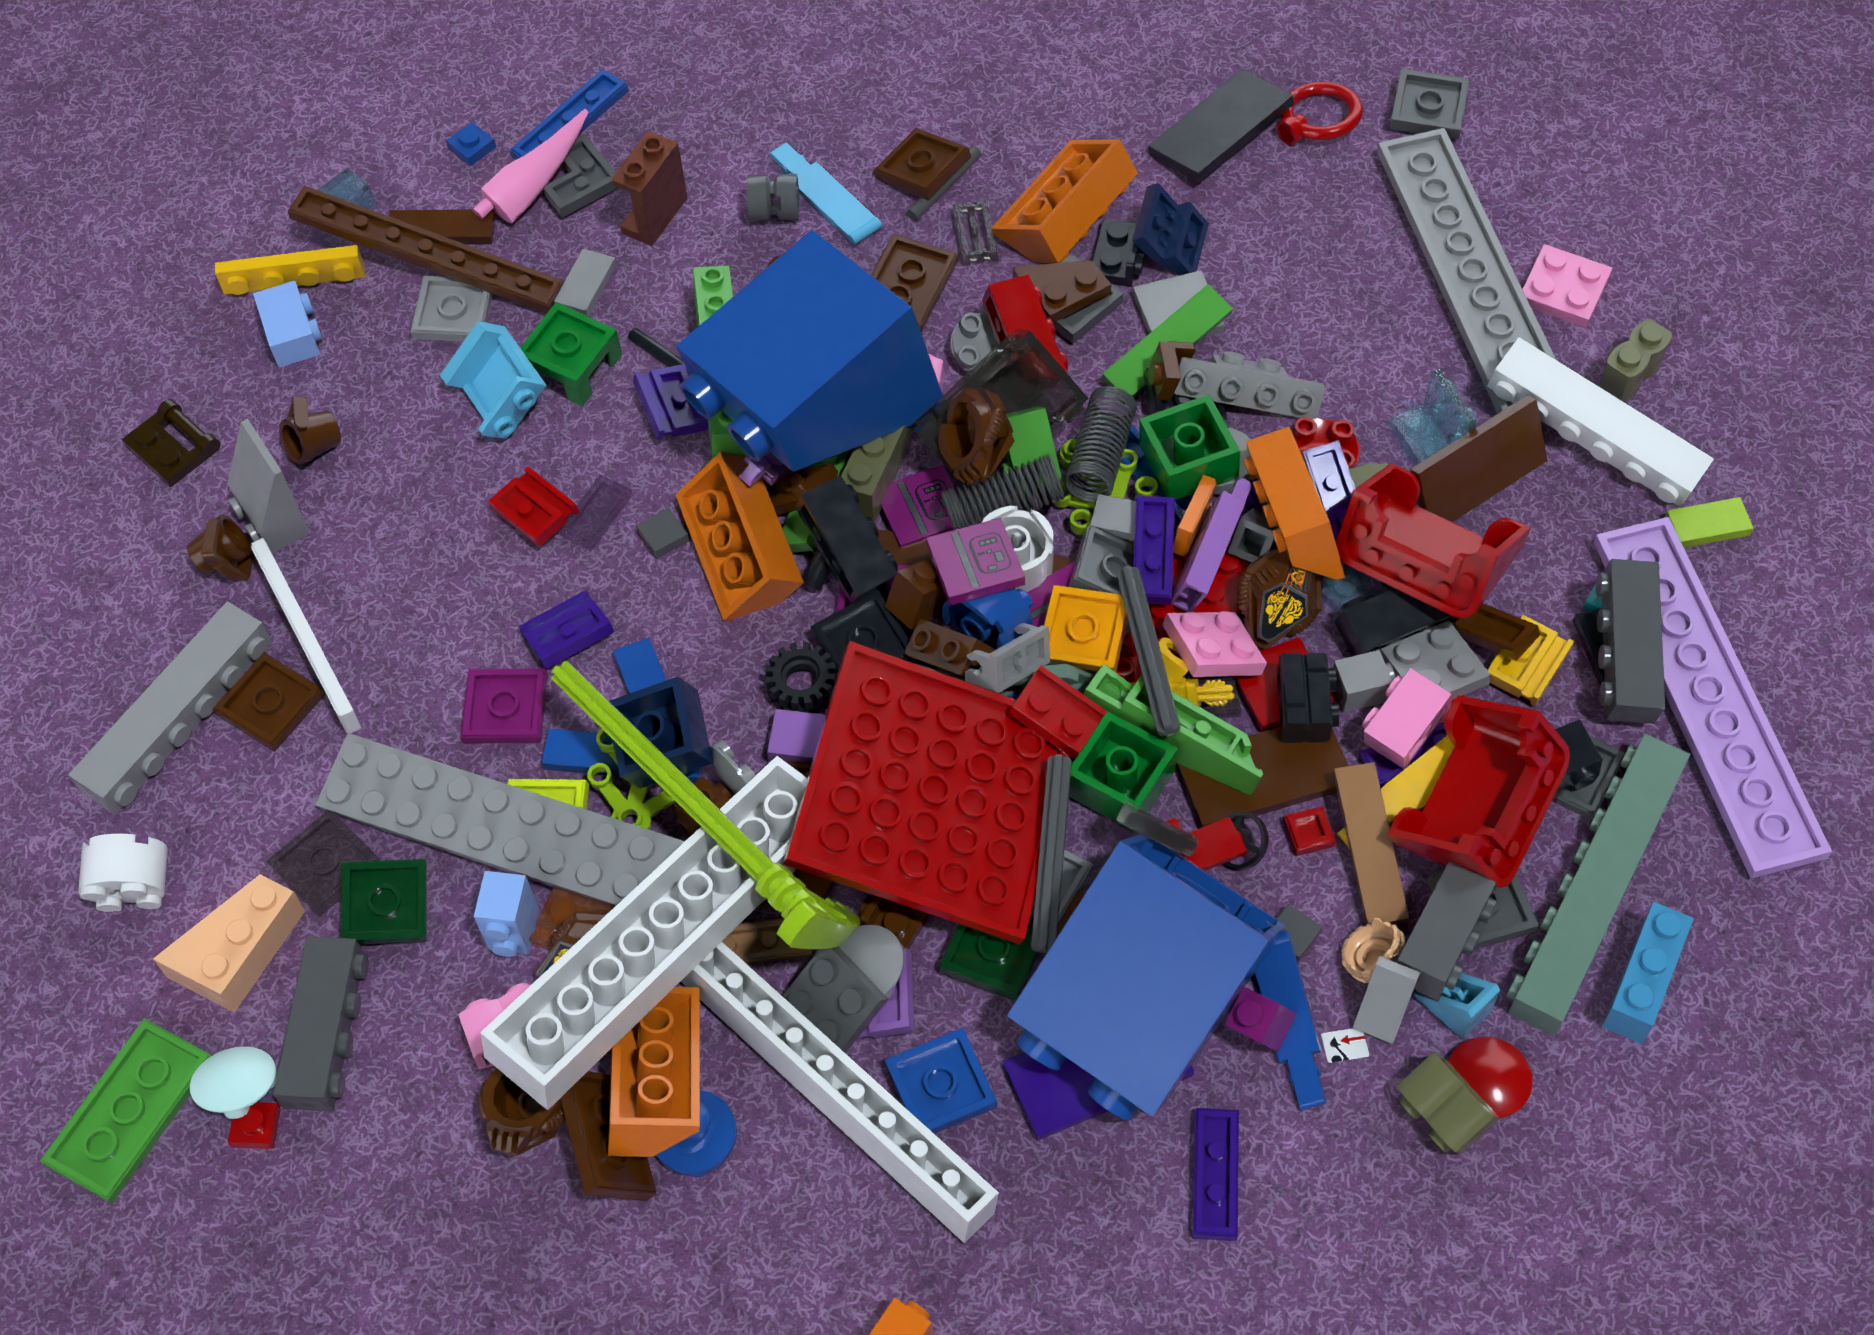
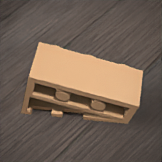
(233, 943)

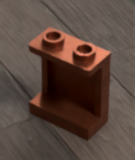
(656, 186)

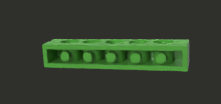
(710, 292)

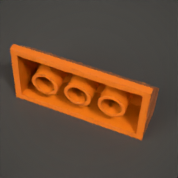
(1066, 199)
(1292, 503)
(738, 538)
(657, 1078)

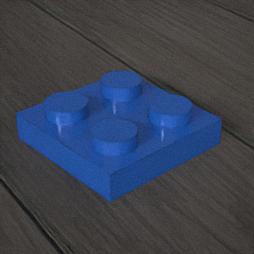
(941, 1081)

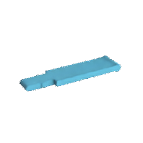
(827, 195)

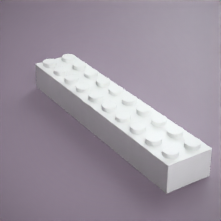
(641, 947)

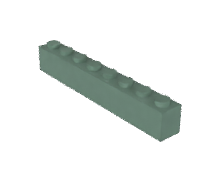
(1598, 886)

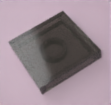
(314, 861)

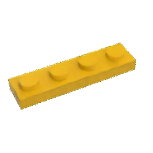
(302, 267)

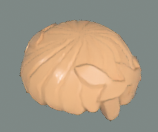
(1367, 944)

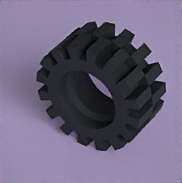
(798, 660)

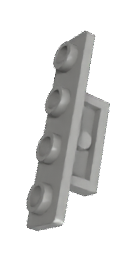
(1250, 385)

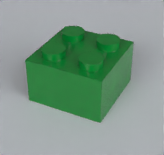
(1188, 444)
(1121, 766)

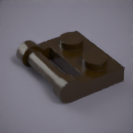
(162, 451)

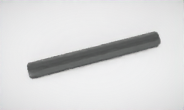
(1148, 651)
(1051, 853)

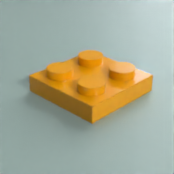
(1085, 627)

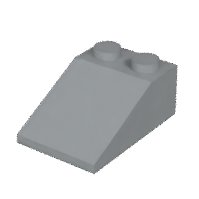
(263, 493)

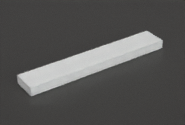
(305, 636)

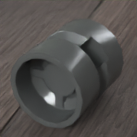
(760, 197)

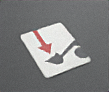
(1344, 1045)

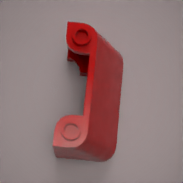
(1421, 551)
(1489, 791)

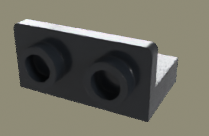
(1117, 253)

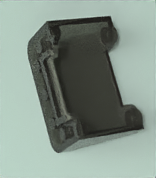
(1022, 377)

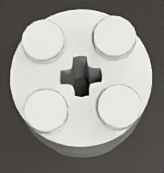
(1031, 540)
(123, 871)

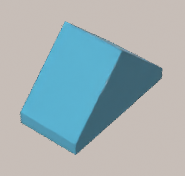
(1465, 1005)

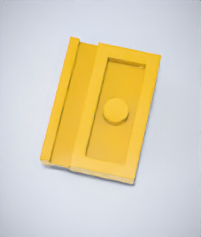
(1535, 668)

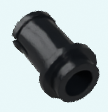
(817, 571)

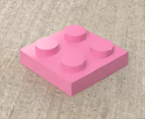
(1566, 285)
(1214, 644)

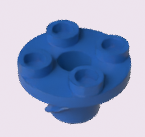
(709, 1146)

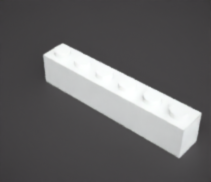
(1601, 423)

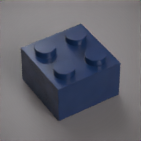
(672, 721)

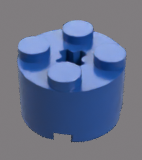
(991, 616)

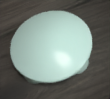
(233, 1080)

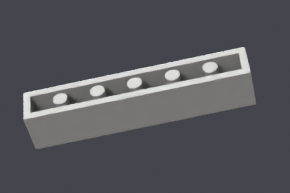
(170, 708)

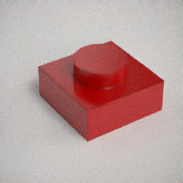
(256, 1128)

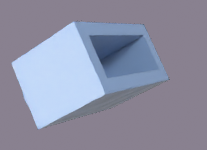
(287, 323)
(506, 913)

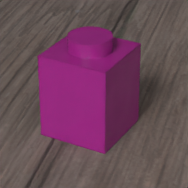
(1260, 1019)

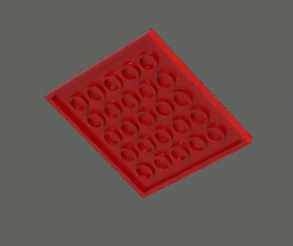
(925, 795)

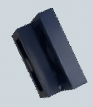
(1170, 231)

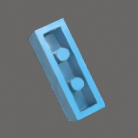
(1647, 972)

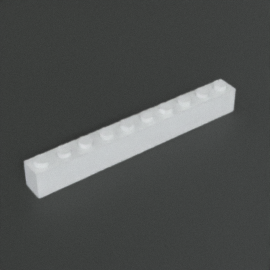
(844, 1092)

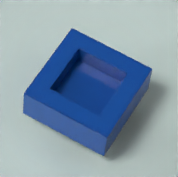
(471, 143)

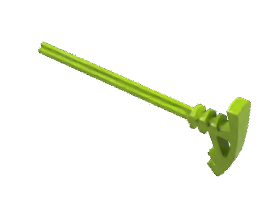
(808, 918)

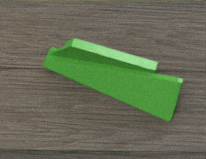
(1203, 739)

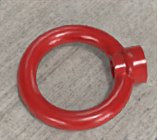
(1295, 127)

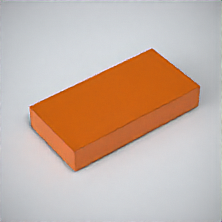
(1194, 515)

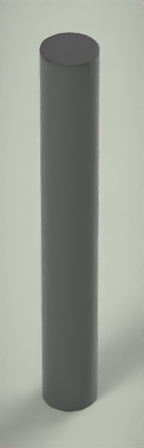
(923, 205)

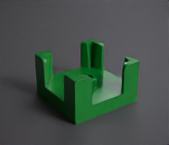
(570, 348)

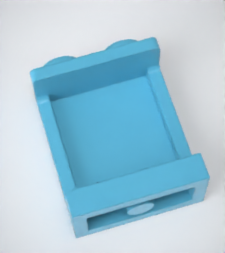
(494, 378)

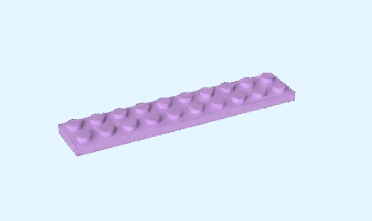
(1721, 712)

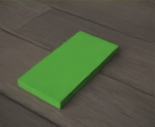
(126, 1111)

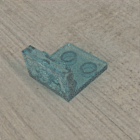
(1436, 422)

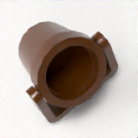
(307, 434)
(220, 547)

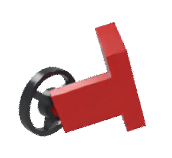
(1226, 841)

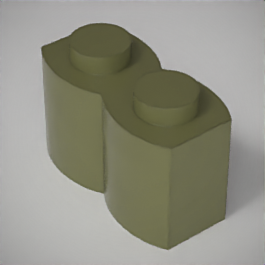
(1635, 360)
(1446, 1103)

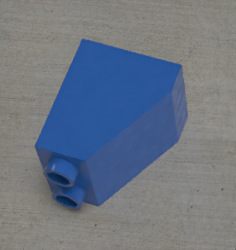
(810, 359)
(1142, 975)

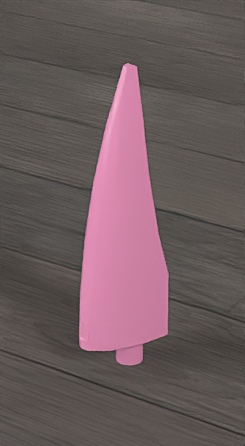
(522, 180)

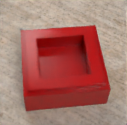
(1309, 831)

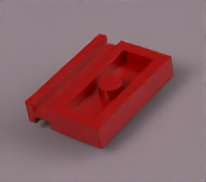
(533, 506)
(1057, 712)

